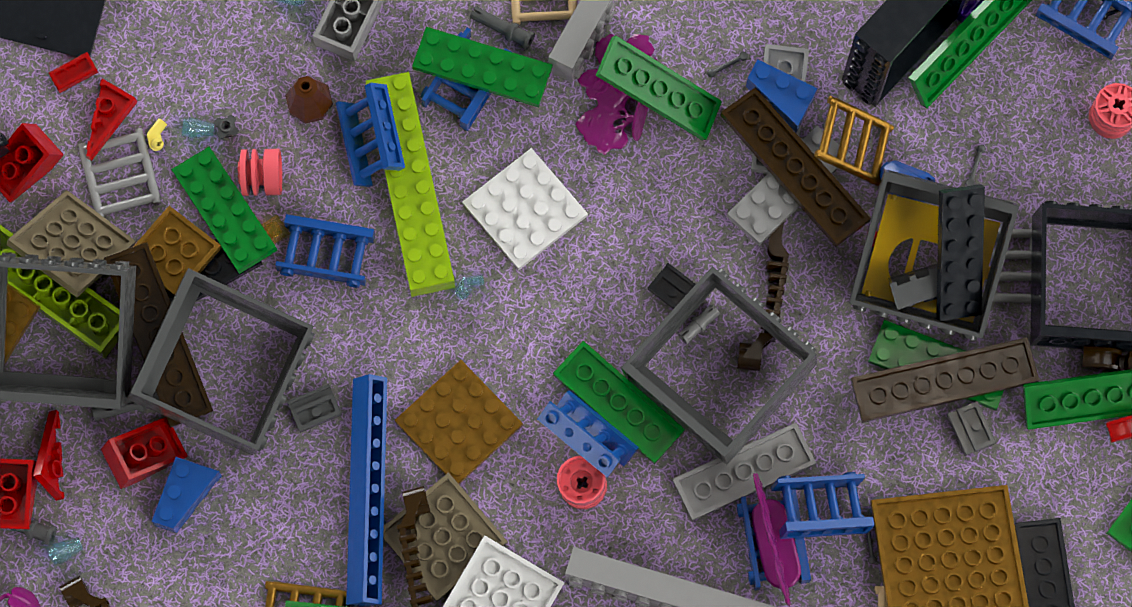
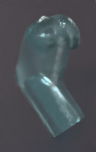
(467, 284)

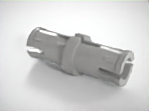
(699, 324)

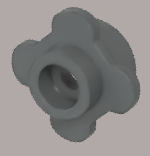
(232, 130)

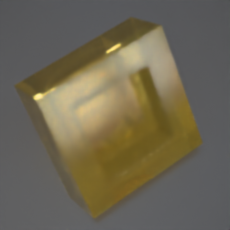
(275, 229)

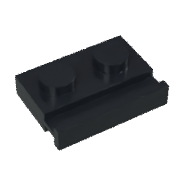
(671, 286)

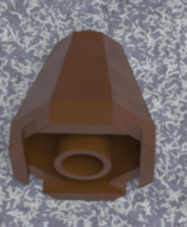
(309, 99)

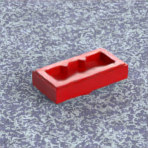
(73, 72)

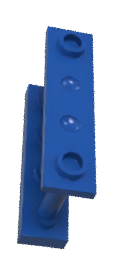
(1087, 34)
(477, 97)
(385, 132)
(318, 229)
(588, 433)
(815, 526)
(754, 576)

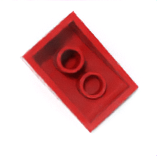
(28, 161)
(142, 452)
(16, 493)

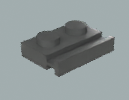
(314, 408)
(971, 428)

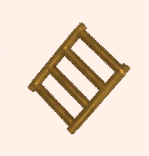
(839, 161)
(296, 589)

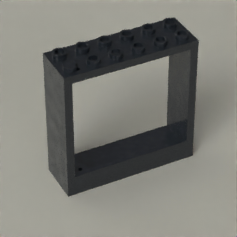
(894, 42)
(1080, 216)

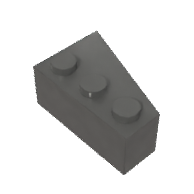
(914, 286)

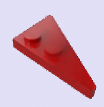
(110, 112)
(49, 459)

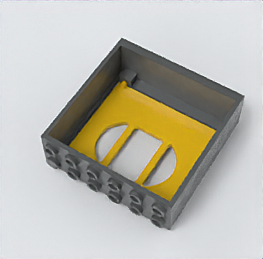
(919, 220)

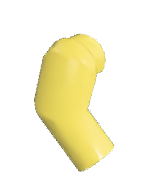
(154, 135)

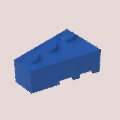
(784, 92)
(183, 491)

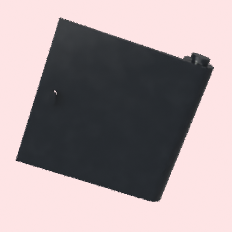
(52, 24)

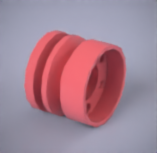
(1106, 119)
(260, 172)
(577, 470)

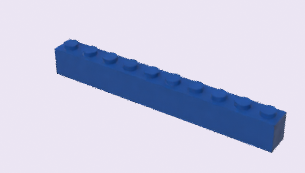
(367, 491)

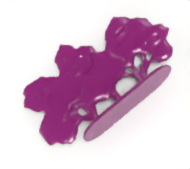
(598, 123)
(777, 555)

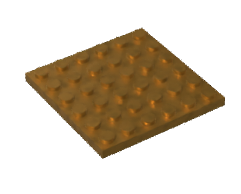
(949, 549)

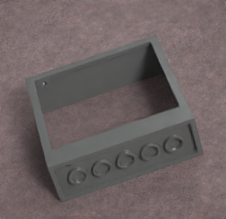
(167, 338)
(65, 388)
(679, 409)

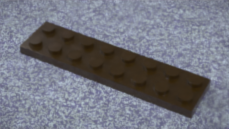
(795, 167)
(944, 379)
(180, 382)

